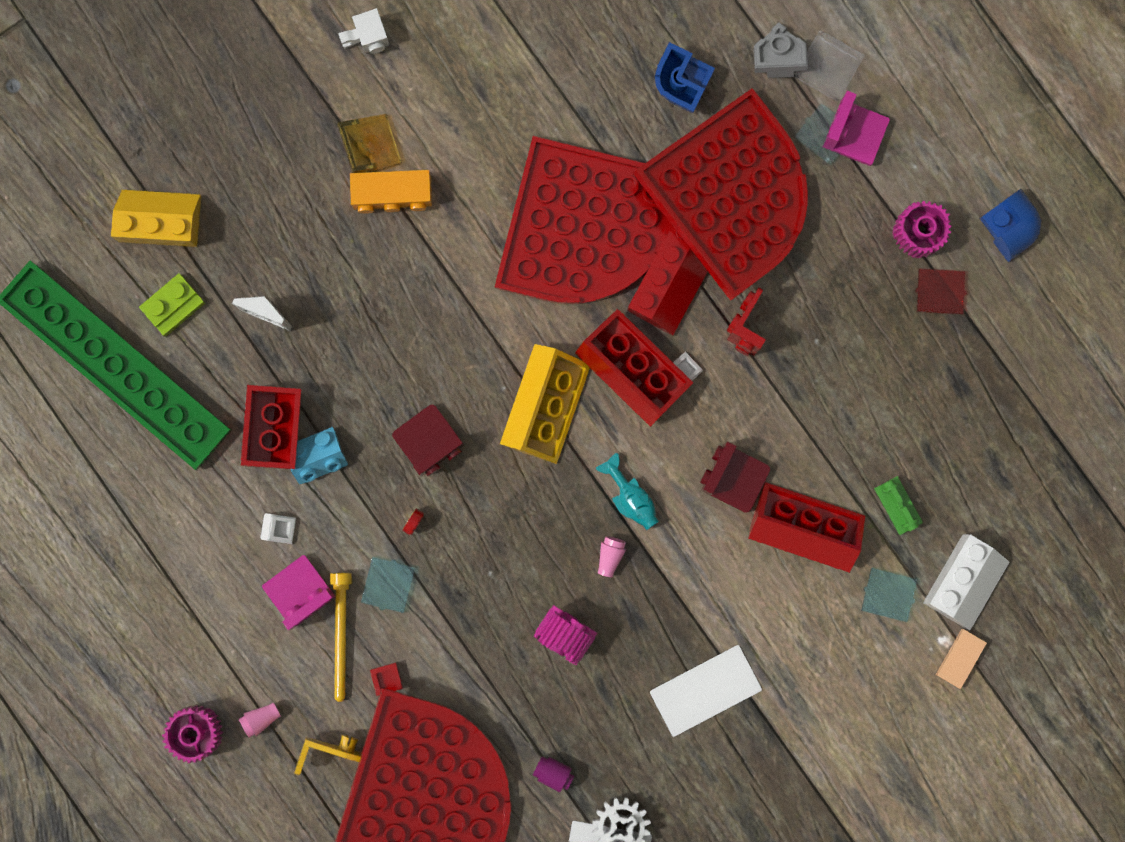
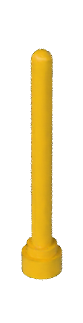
(340, 585)

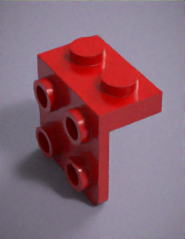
(744, 339)

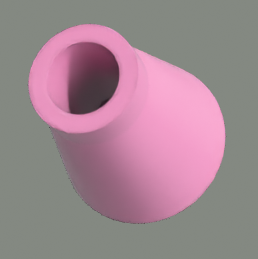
(610, 555)
(259, 719)

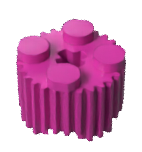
(916, 216)
(565, 635)
(203, 722)

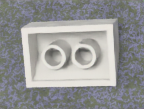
(966, 581)

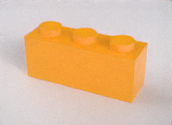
(391, 191)

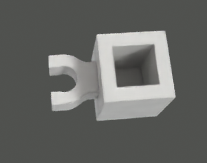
(368, 32)

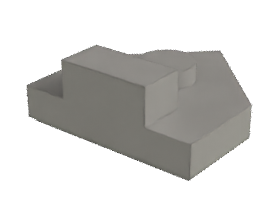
(780, 54)

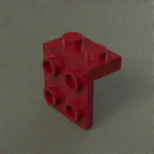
(428, 440)
(734, 477)

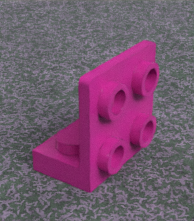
(856, 131)
(298, 592)

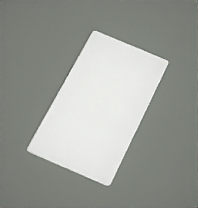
(705, 690)

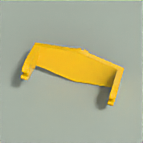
(343, 750)

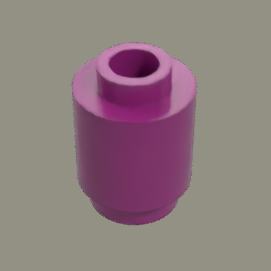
(553, 774)

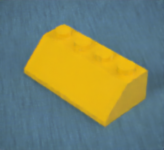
(545, 403)

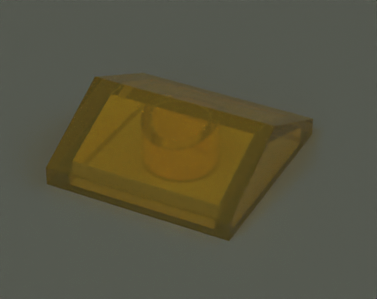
(369, 144)

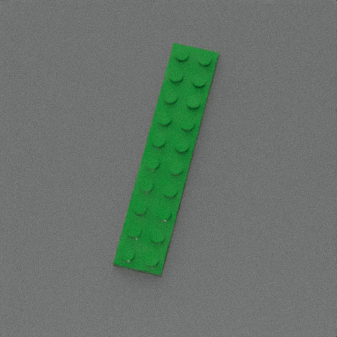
(113, 365)

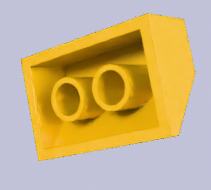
(156, 218)

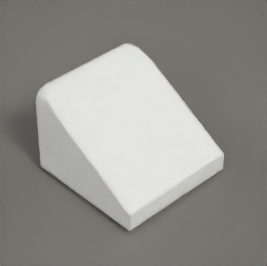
(688, 366)
(278, 528)

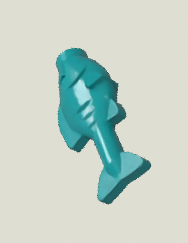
(633, 500)

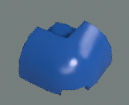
(682, 77)
(1013, 224)

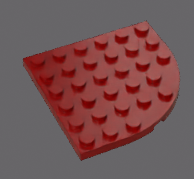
(732, 192)
(579, 226)
(425, 778)

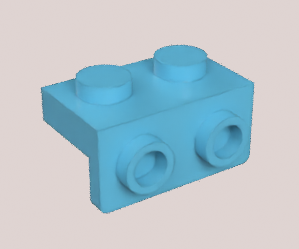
(318, 456)

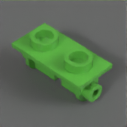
(898, 505)

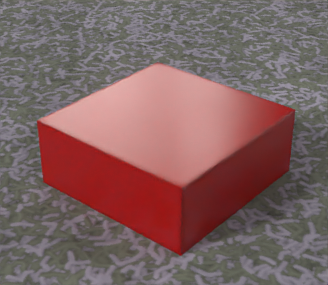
(386, 677)

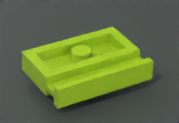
(172, 305)

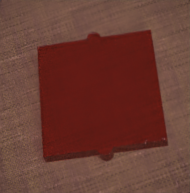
(940, 291)

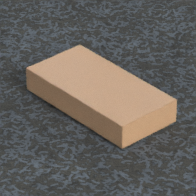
(961, 658)

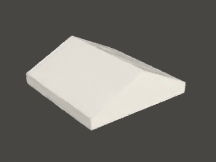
(262, 309)

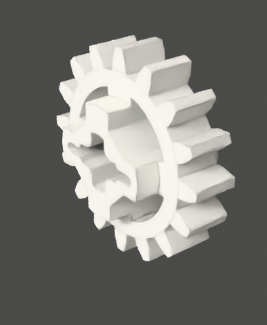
(632, 820)

